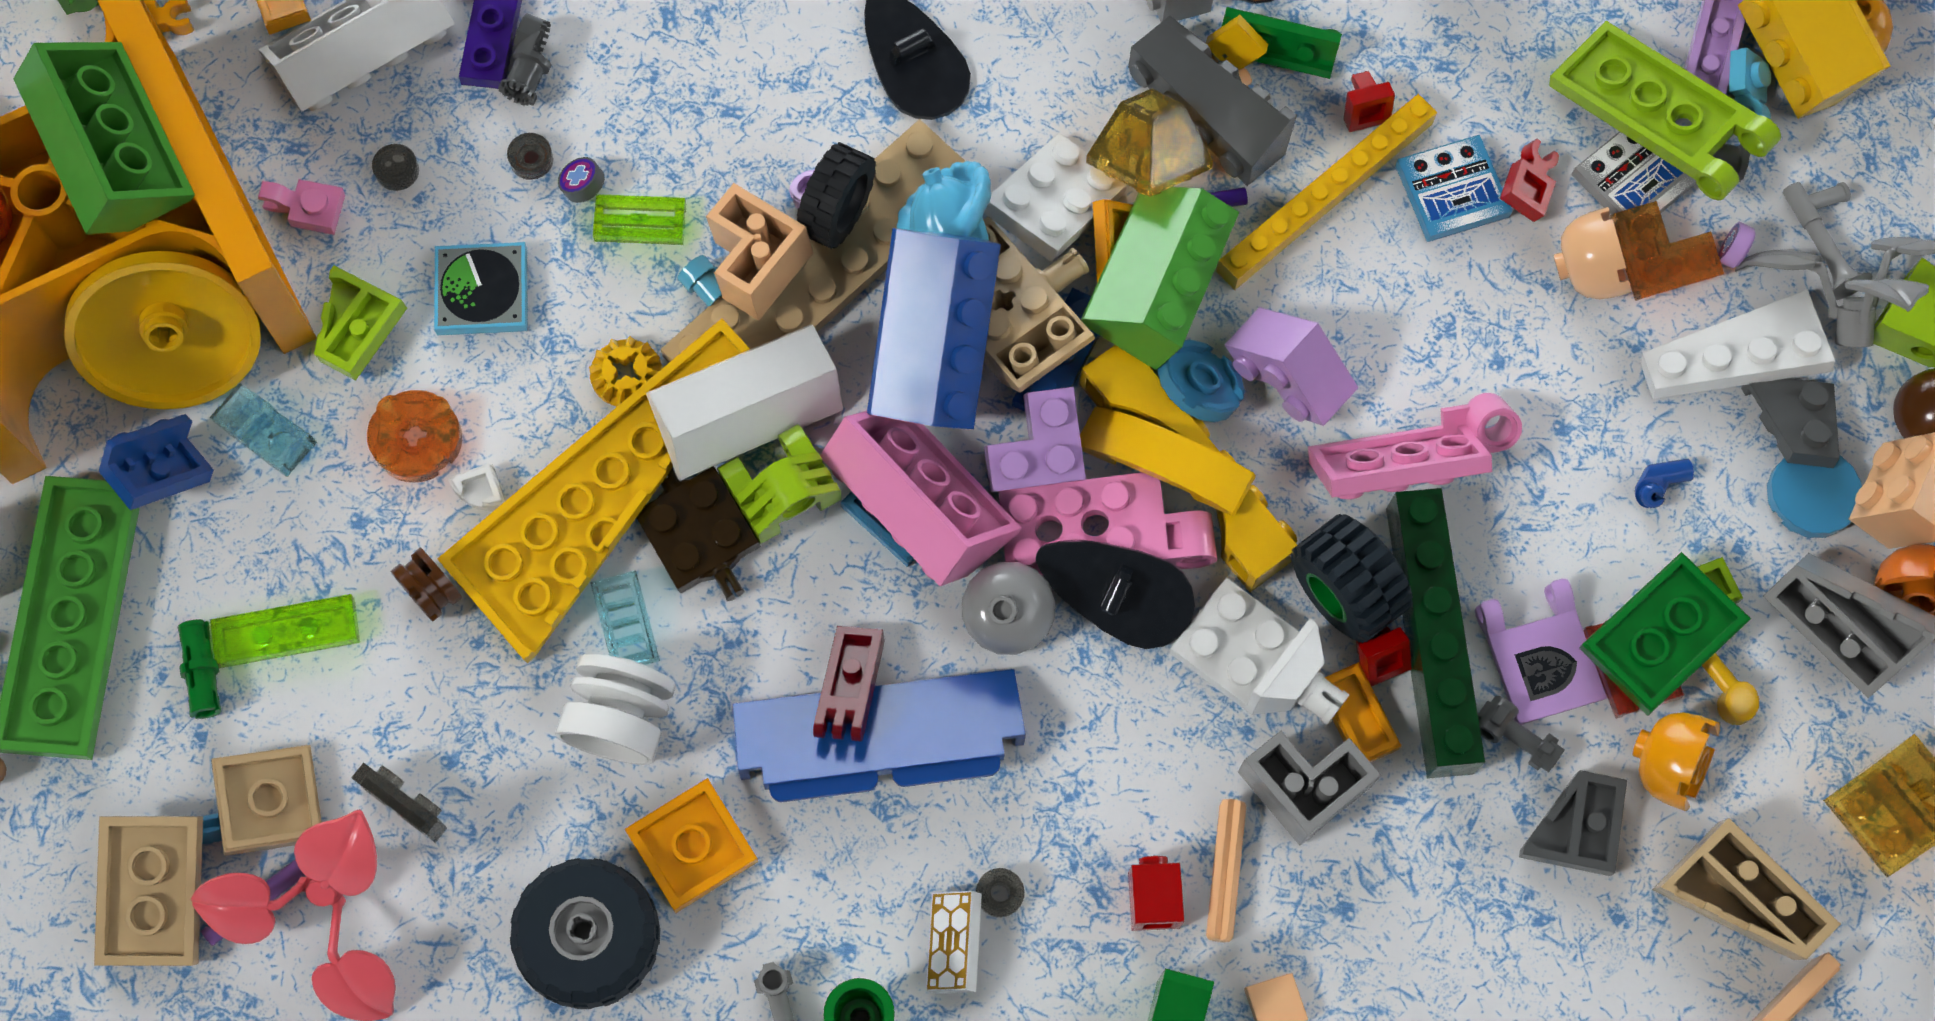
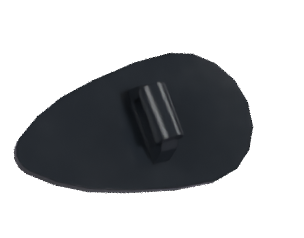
(915, 60)
(1120, 590)

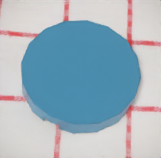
(1202, 382)
(1813, 498)

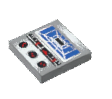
(1630, 175)

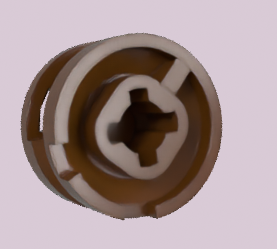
(426, 584)

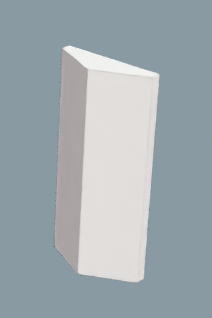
(746, 401)

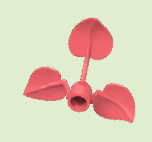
(338, 861)

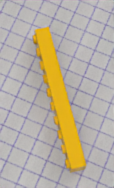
(1326, 192)

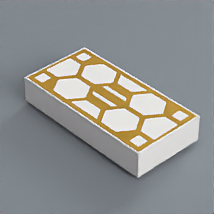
(953, 942)

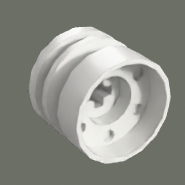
(618, 700)

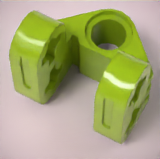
(782, 487)

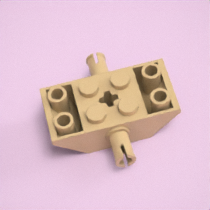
(1028, 320)

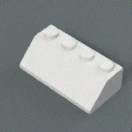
(349, 43)

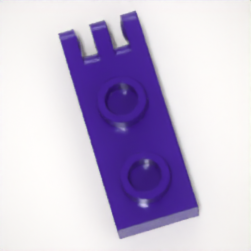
(489, 42)

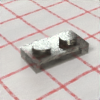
(386, 786)

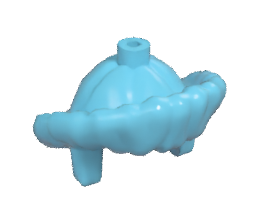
(949, 201)

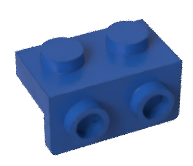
(154, 462)

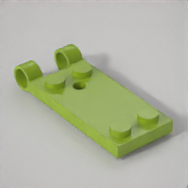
(1645, 97)

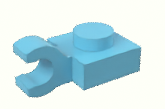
(1749, 80)

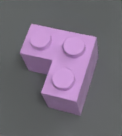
(1294, 360)
(1052, 450)

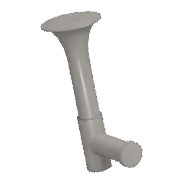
(1805, 209)

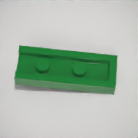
(1293, 44)

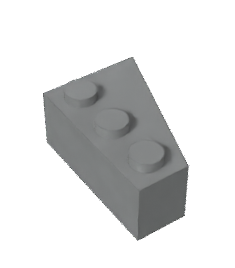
(1852, 621)

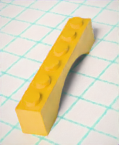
(1253, 540)

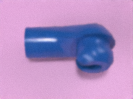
(1656, 479)

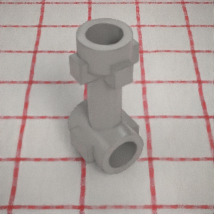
(774, 984)

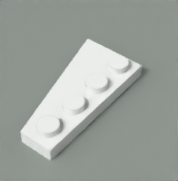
(1751, 348)

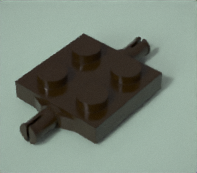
(698, 531)

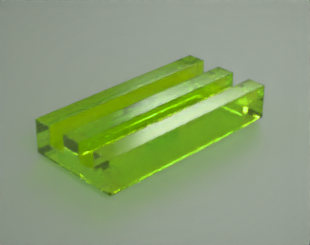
(639, 235)

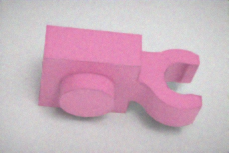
(309, 207)

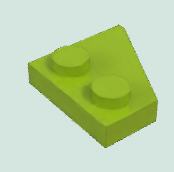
(355, 323)

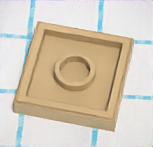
(265, 798)

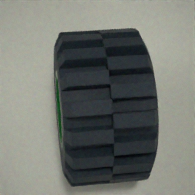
(1352, 578)

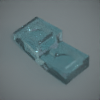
(263, 429)

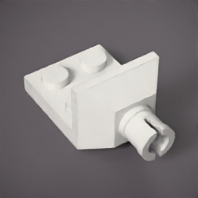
(1257, 656)

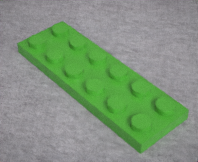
(67, 620)

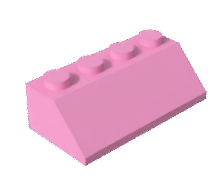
(919, 494)

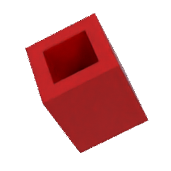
(1155, 894)

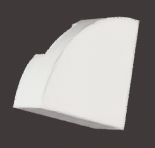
(479, 487)

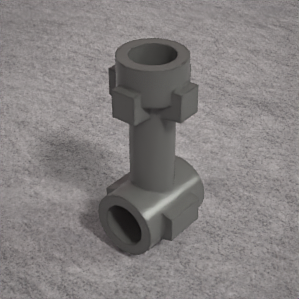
(1497, 720)

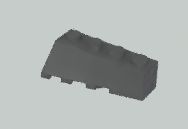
(1229, 115)

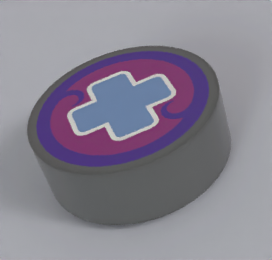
(581, 179)

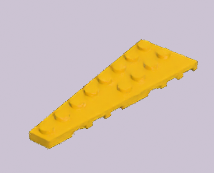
(560, 527)

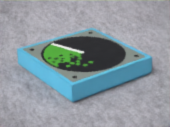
(480, 288)

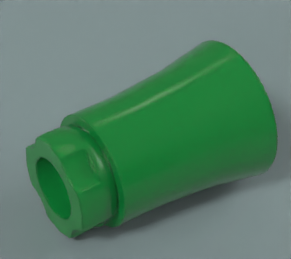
(859, 995)

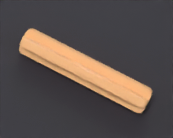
(1226, 870)

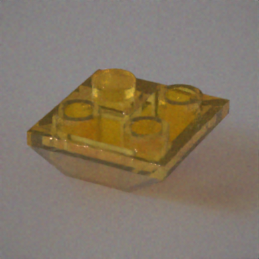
(1150, 144)

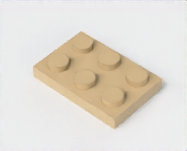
(146, 890)

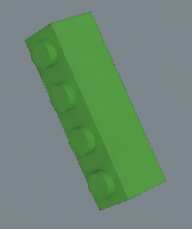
(101, 134)
(1159, 272)

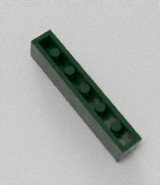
(1436, 635)

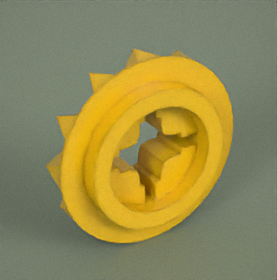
(604, 374)

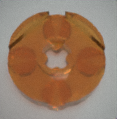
(398, 415)

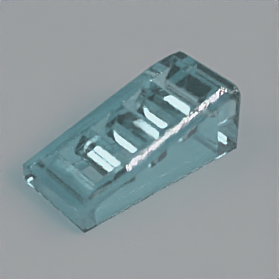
(618, 583)

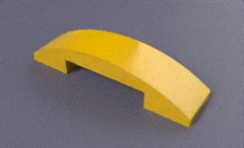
(1167, 457)

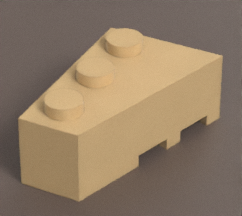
(1748, 892)

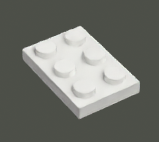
(1052, 197)

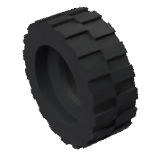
(836, 194)

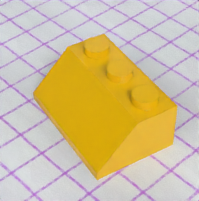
(1815, 49)

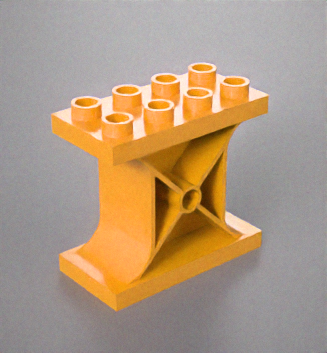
(52, 254)

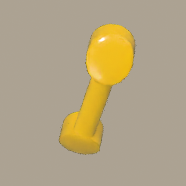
(1739, 698)

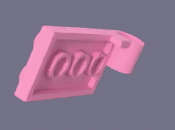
(1421, 455)
(1134, 515)

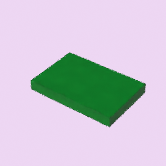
(1664, 633)

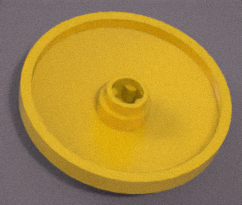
(161, 330)

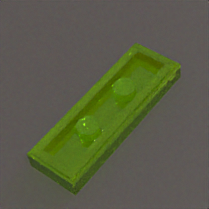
(285, 631)

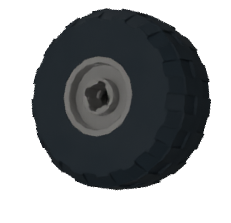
(585, 933)

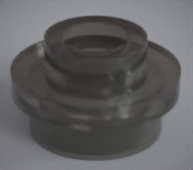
(1004, 878)

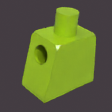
(1911, 332)

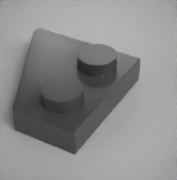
(1800, 418)
(1581, 826)

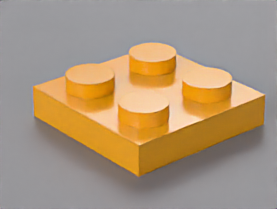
(691, 845)

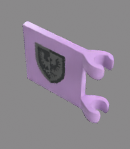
(1542, 659)

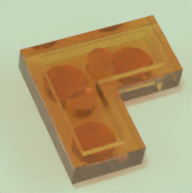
(1653, 261)

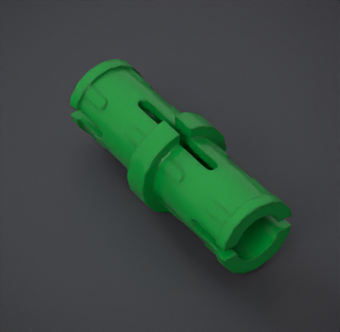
(199, 669)

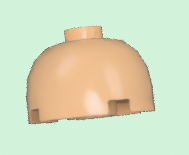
(1593, 257)

